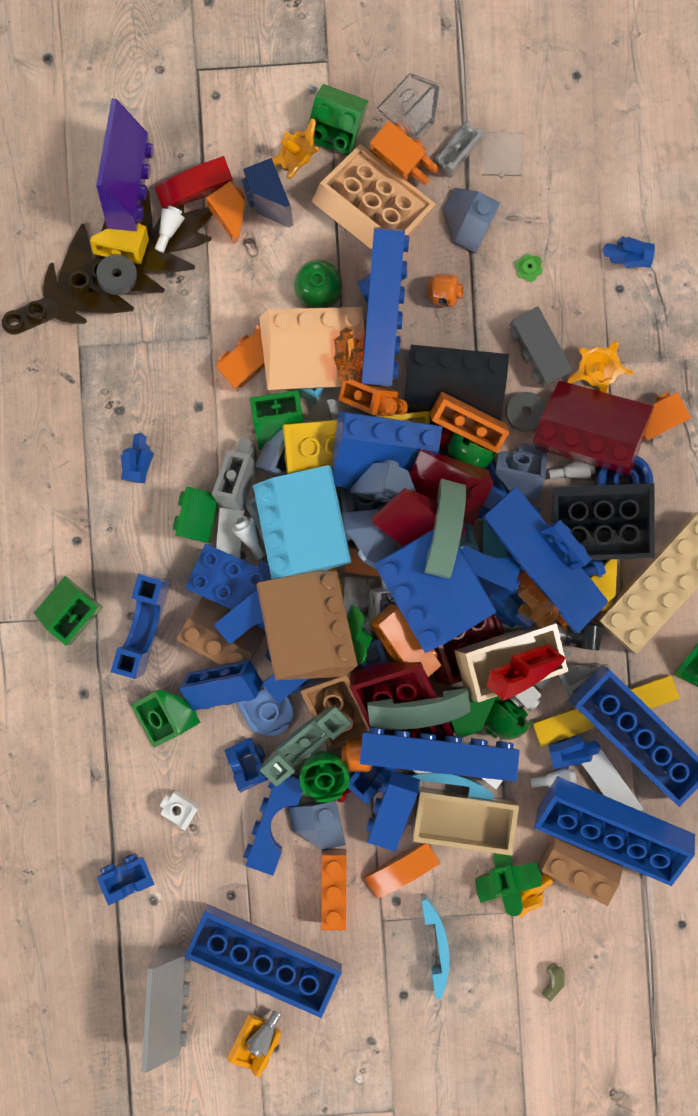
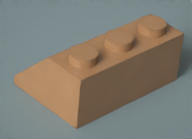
(205, 638)
(331, 691)
(581, 870)

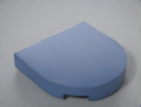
(266, 715)

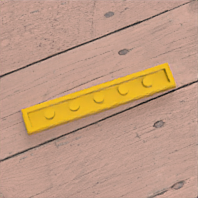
(573, 722)

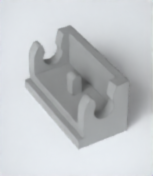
(458, 149)

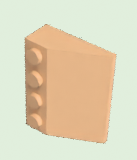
(370, 195)
(302, 346)

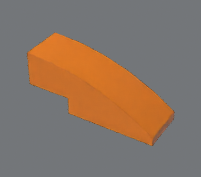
(402, 869)

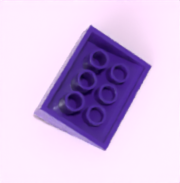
(123, 169)

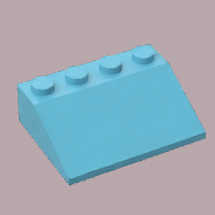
(301, 523)

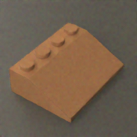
(306, 626)

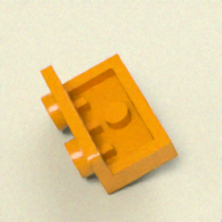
(241, 1056)

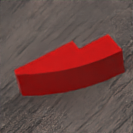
(194, 183)
(524, 671)

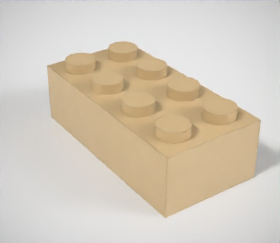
(479, 658)
(465, 821)

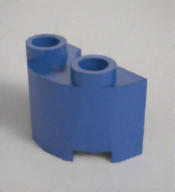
(508, 611)
(245, 762)
(366, 784)
(124, 878)

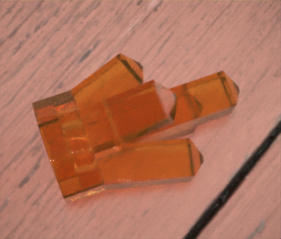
(348, 356)
(540, 608)

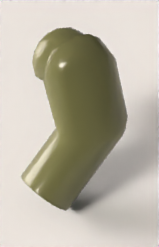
(557, 981)

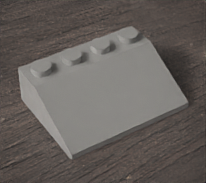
(165, 1007)

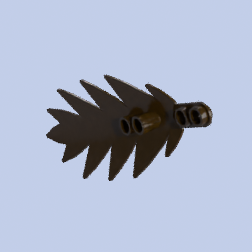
(78, 282)

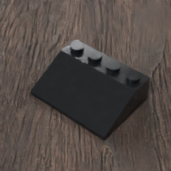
(466, 375)
(609, 519)

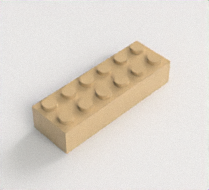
(655, 590)

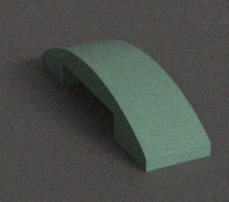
(447, 529)
(419, 713)
(303, 742)

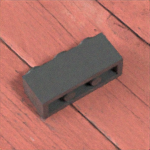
(540, 347)

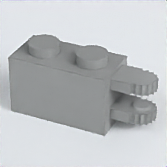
(236, 476)

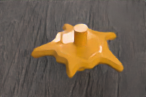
(296, 150)
(599, 367)

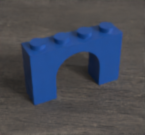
(495, 574)
(150, 598)
(241, 620)

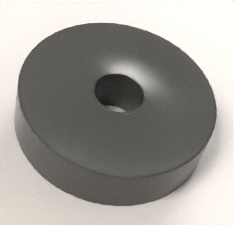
(116, 264)
(524, 400)

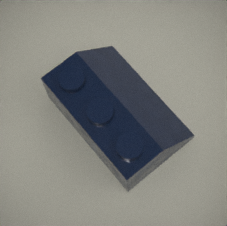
(266, 192)

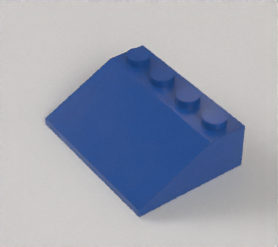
(372, 439)
(433, 604)

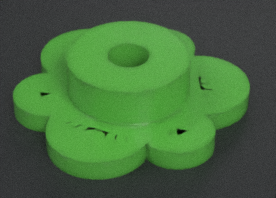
(523, 270)

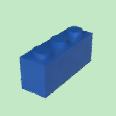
(221, 685)
(392, 810)

